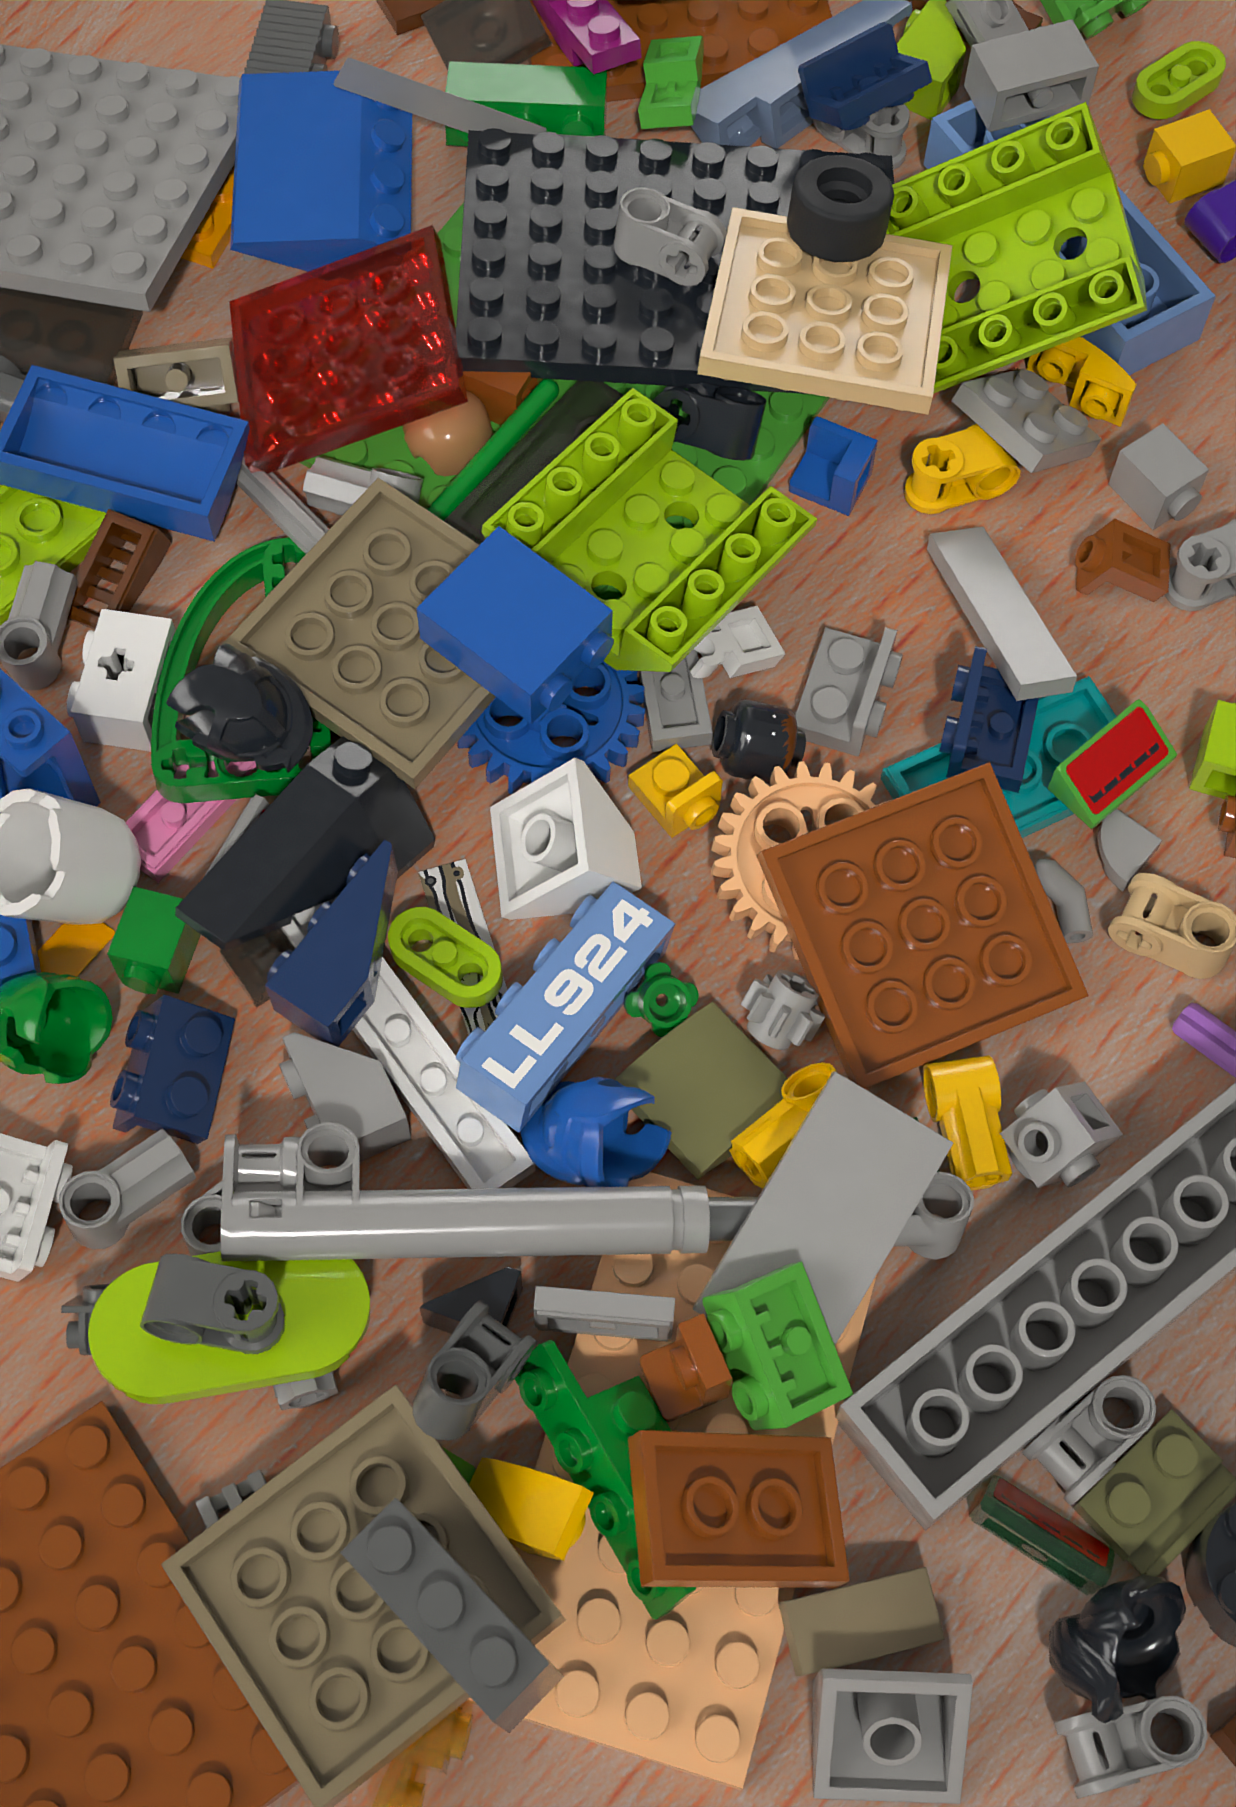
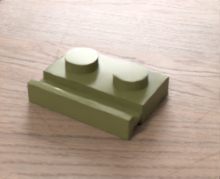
(1158, 1496)

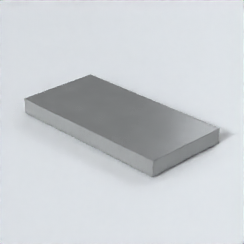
(836, 1200)

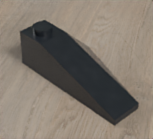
(307, 846)

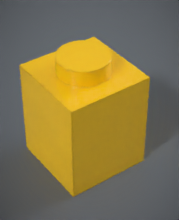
(1189, 156)

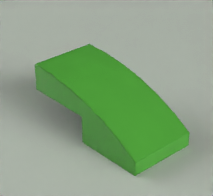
(672, 82)

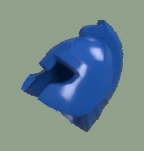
(584, 1138)

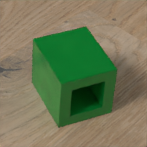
(152, 944)

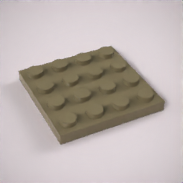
(352, 635)
(306, 1633)

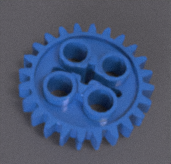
(526, 749)

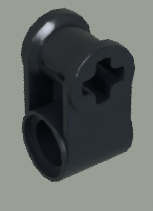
(718, 418)

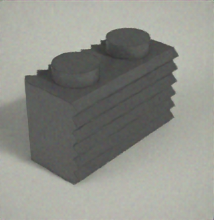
(293, 38)

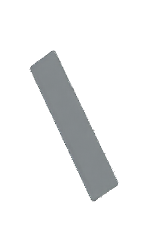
(426, 100)

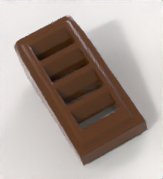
(105, 548)

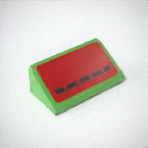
(1112, 765)

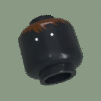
(756, 739)

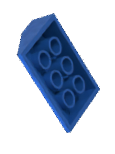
(317, 170)

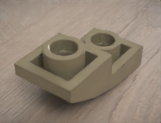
(861, 1621)

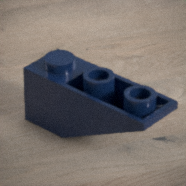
(337, 965)

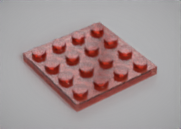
(346, 351)

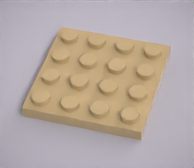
(825, 325)

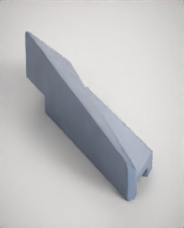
(767, 92)

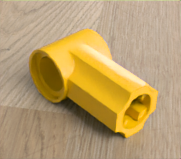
(966, 1103)
(766, 1140)

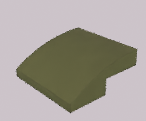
(705, 1087)

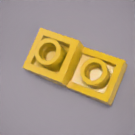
(1098, 382)
(532, 1507)

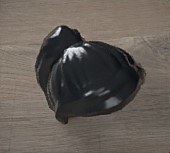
(1119, 1643)

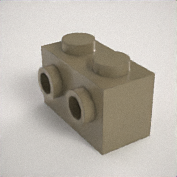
(184, 373)

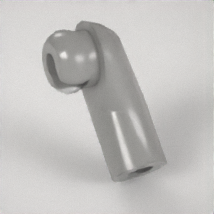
(1069, 900)

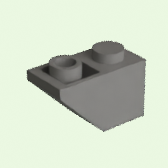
(345, 1091)

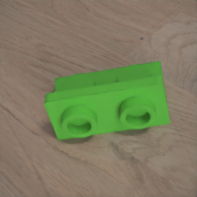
(777, 1348)

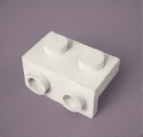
(28, 1185)

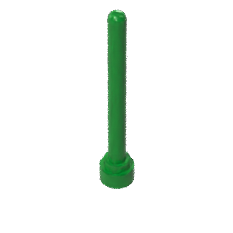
(495, 448)

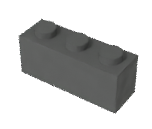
(452, 1616)

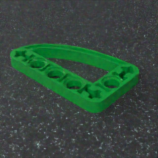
(223, 588)

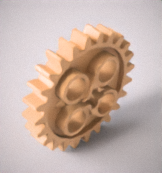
(780, 806)

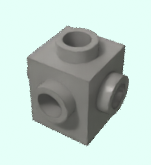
(1060, 1135)

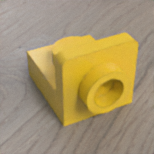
(676, 791)

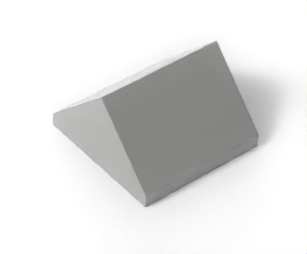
(890, 1735)

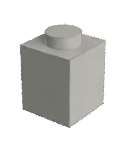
(1159, 477)

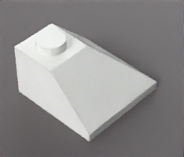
(560, 844)

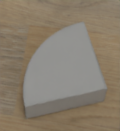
(1124, 847)

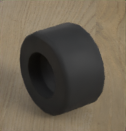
(840, 208)

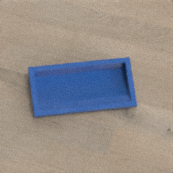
(122, 452)

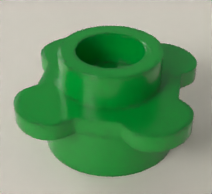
(679, 999)

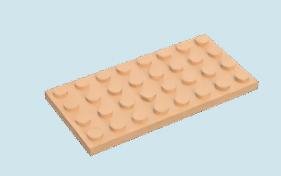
(698, 1677)

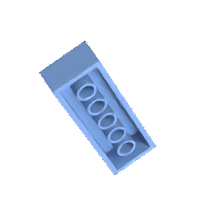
(1174, 293)

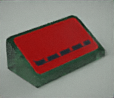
(1043, 1536)

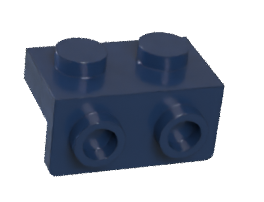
(861, 78)
(989, 725)
(172, 1069)

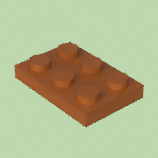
(736, 1510)

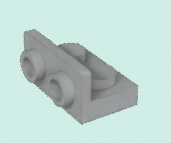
(844, 690)

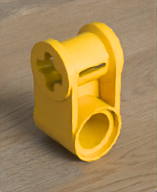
(964, 465)

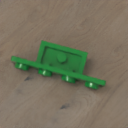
(594, 1449)

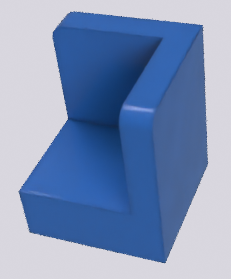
(834, 466)

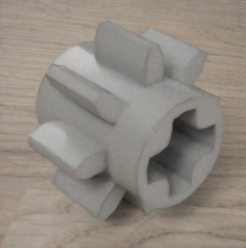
(782, 1010)

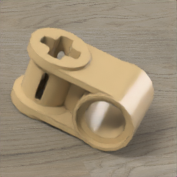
(1171, 926)

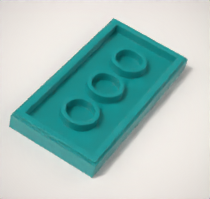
(1058, 730)

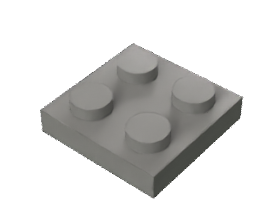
(1027, 419)

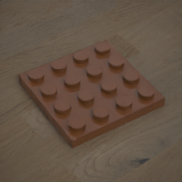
(922, 926)

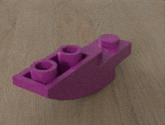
(590, 33)

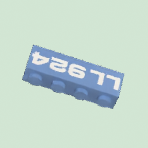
(562, 1006)

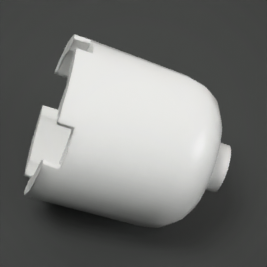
(63, 859)

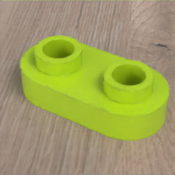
(1178, 80)
(449, 958)

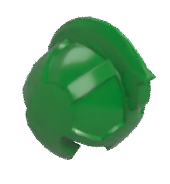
(52, 1025)

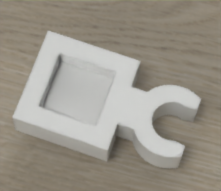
(739, 643)

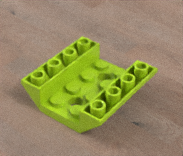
(1006, 221)
(604, 522)

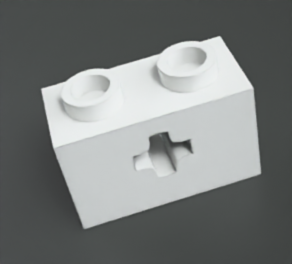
(120, 679)

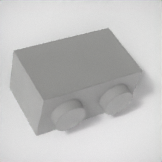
(1030, 75)

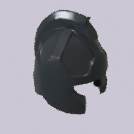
(244, 711)

